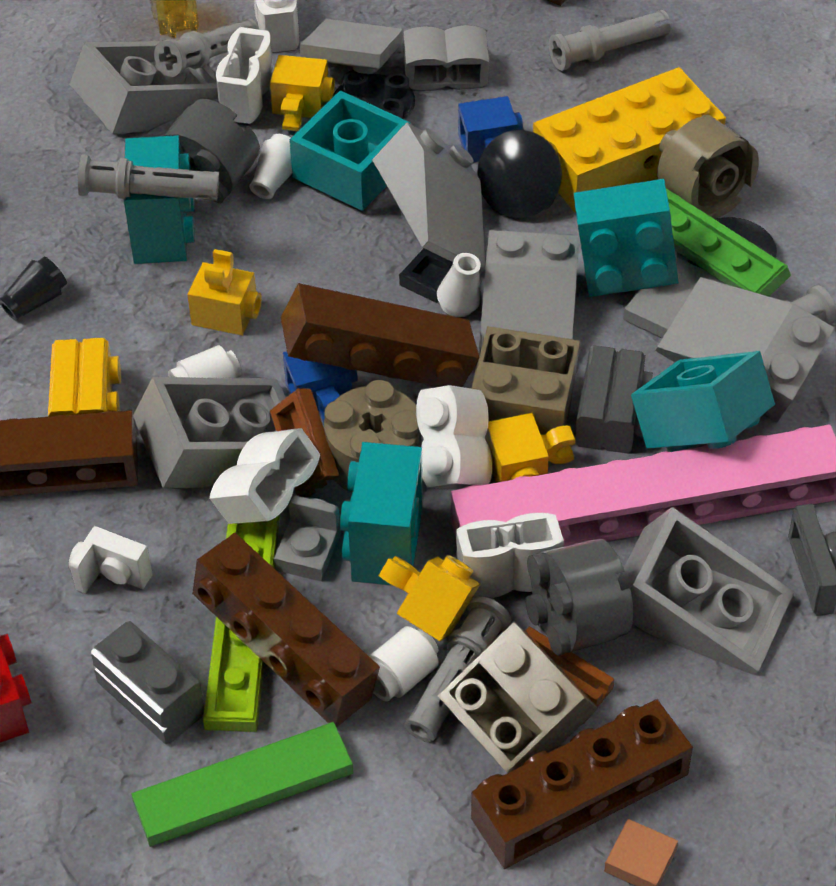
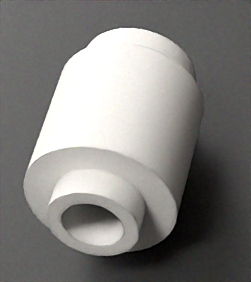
(208, 364)
(404, 662)

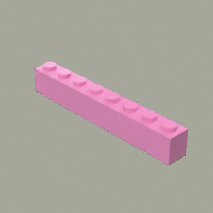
(699, 482)

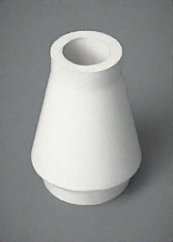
(272, 167)
(460, 289)

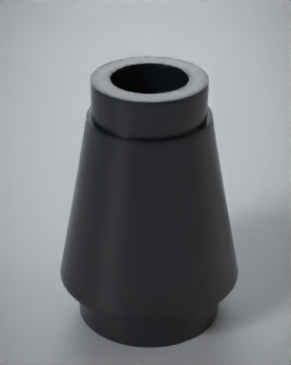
(34, 287)

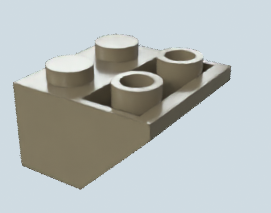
(527, 375)
(517, 699)

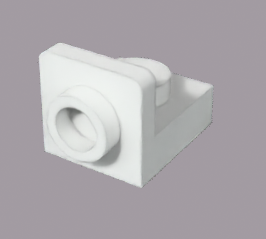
(113, 556)

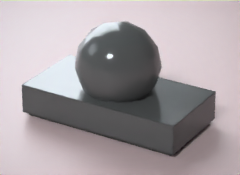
(815, 558)

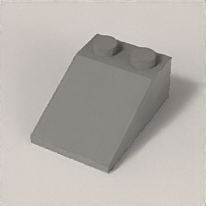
(130, 90)
(435, 191)
(530, 283)
(735, 320)
(202, 424)
(702, 593)

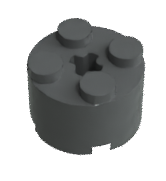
(216, 143)
(579, 595)

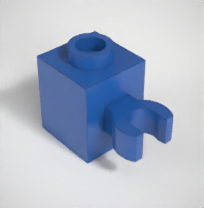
(483, 121)
(324, 380)

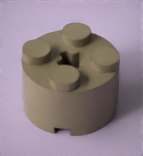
(707, 165)
(368, 415)

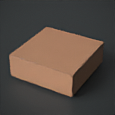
(641, 855)

